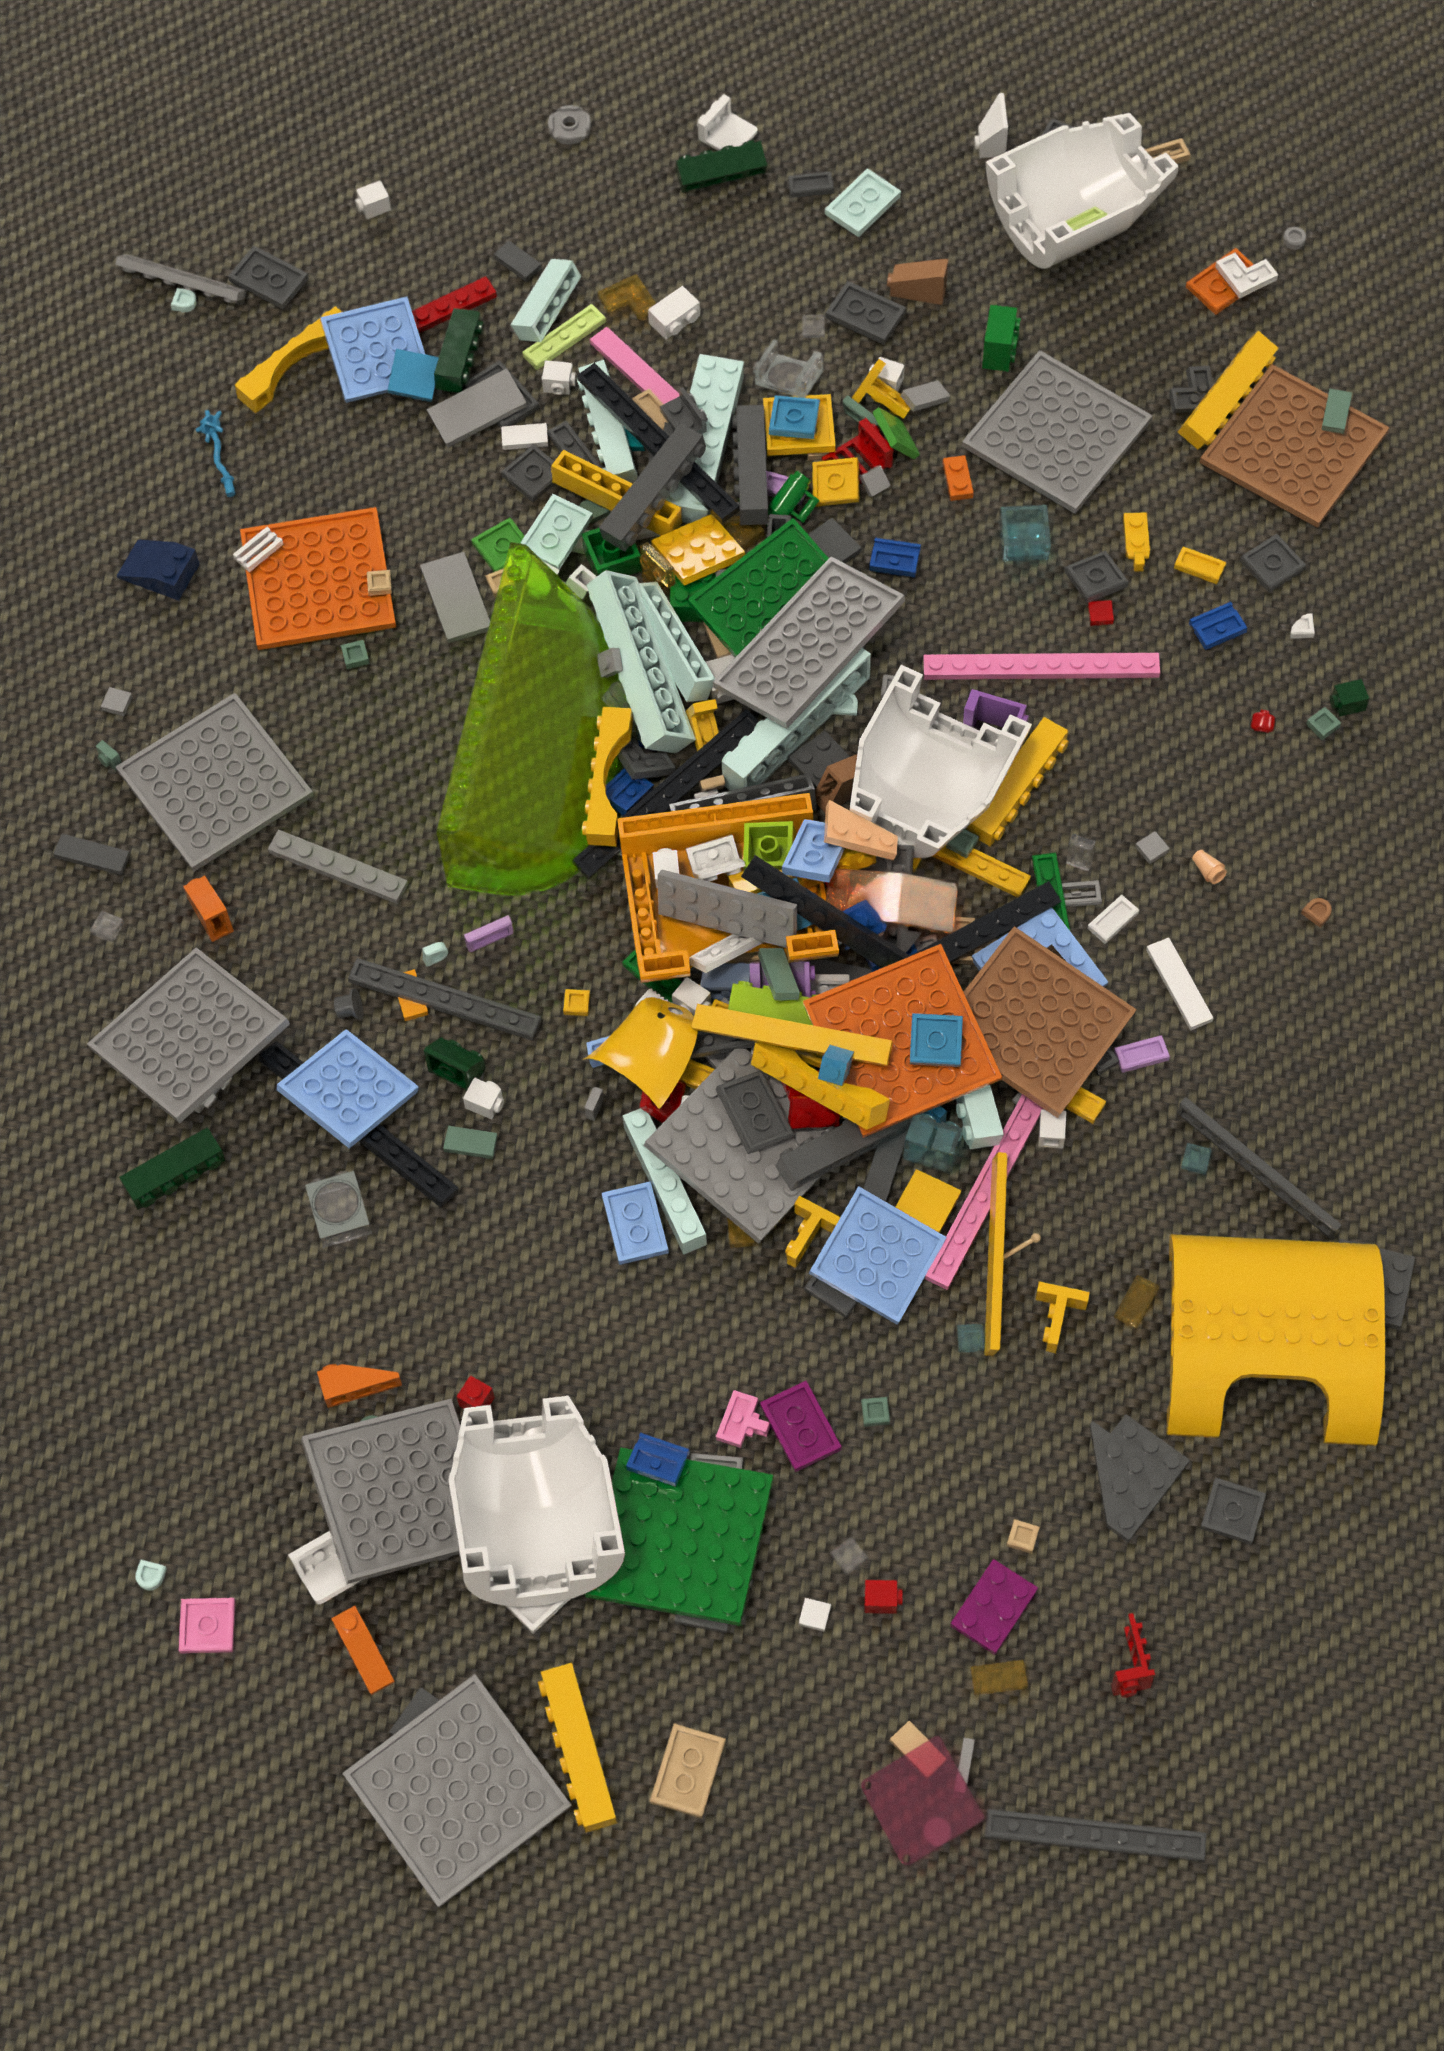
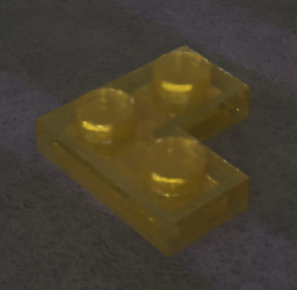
(630, 292)
(656, 567)

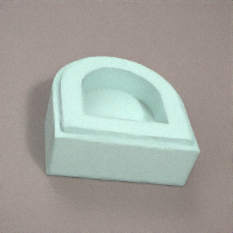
(183, 300)
(849, 707)
(434, 953)
(150, 1575)

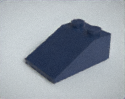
(160, 567)

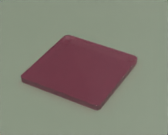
(922, 1800)

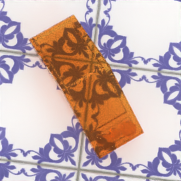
(897, 897)

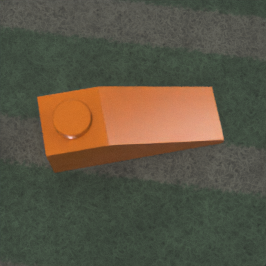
(349, 1383)
(362, 1650)

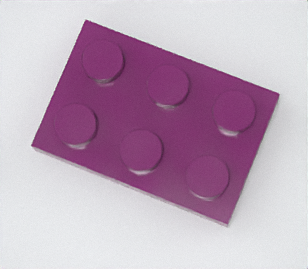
(800, 1426)
(994, 1607)

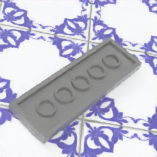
(726, 908)

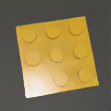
(824, 435)
(698, 549)

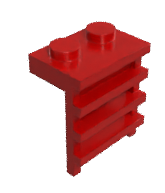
(868, 445)
(807, 1112)
(1131, 1680)

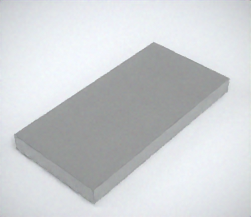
(477, 407)
(455, 597)

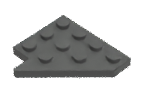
(1132, 1473)

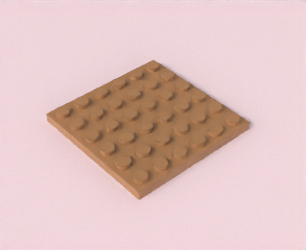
(1283, 454)
(1043, 1020)

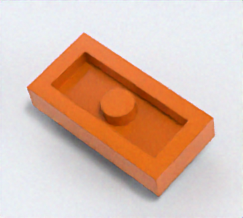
(957, 478)

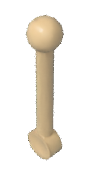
(1035, 1238)

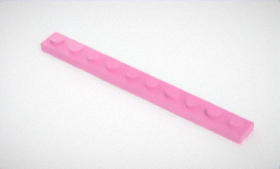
(1041, 666)
(978, 1201)

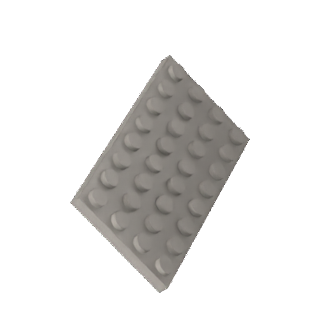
(808, 642)

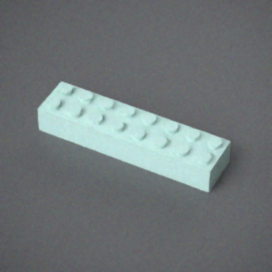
(716, 391)
(645, 671)
(772, 744)

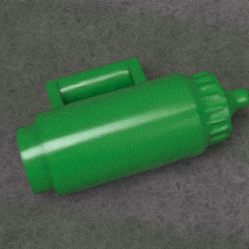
(790, 495)

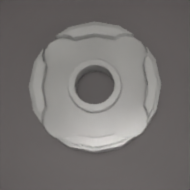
(572, 134)

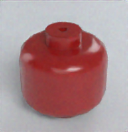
(1263, 721)

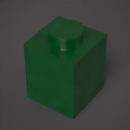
(1349, 698)

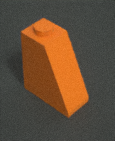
(208, 908)

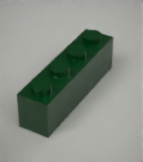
(721, 166)
(458, 350)
(172, 1169)

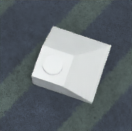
(993, 130)

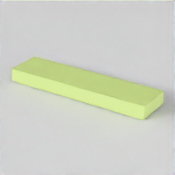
(564, 336)

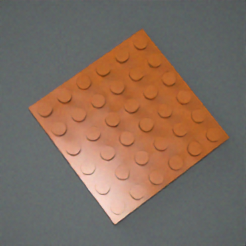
(318, 580)
(883, 1008)

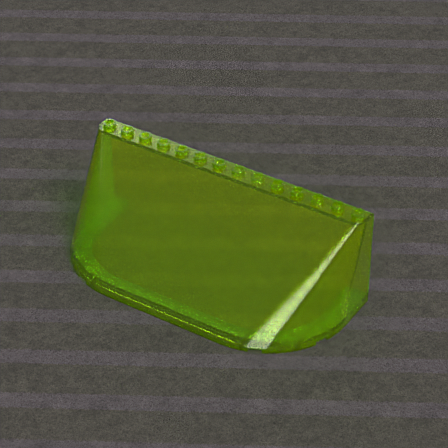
(526, 738)

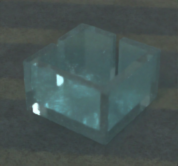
(1024, 532)
(933, 1143)

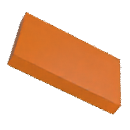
(1212, 288)

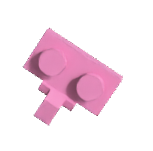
(741, 1420)

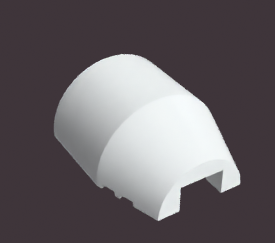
(1068, 174)
(926, 770)
(533, 1507)

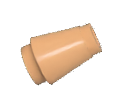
(1210, 868)

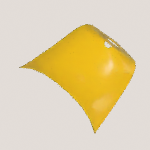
(651, 1049)

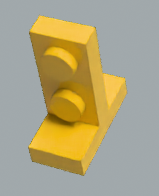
(881, 392)
(703, 721)
(814, 1219)
(1059, 1298)

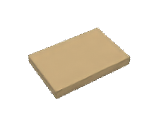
(687, 1771)

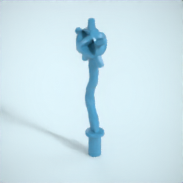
(210, 426)

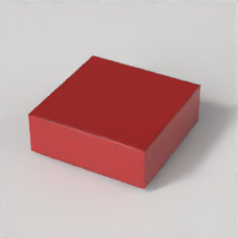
(1100, 613)

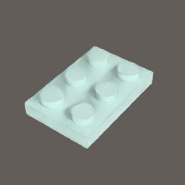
(862, 202)
(557, 530)

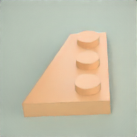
(856, 833)

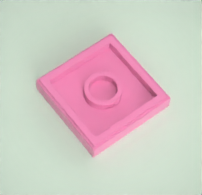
(207, 1625)

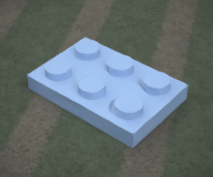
(810, 855)
(635, 1223)

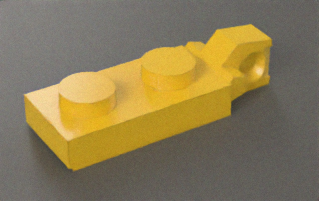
(1136, 539)

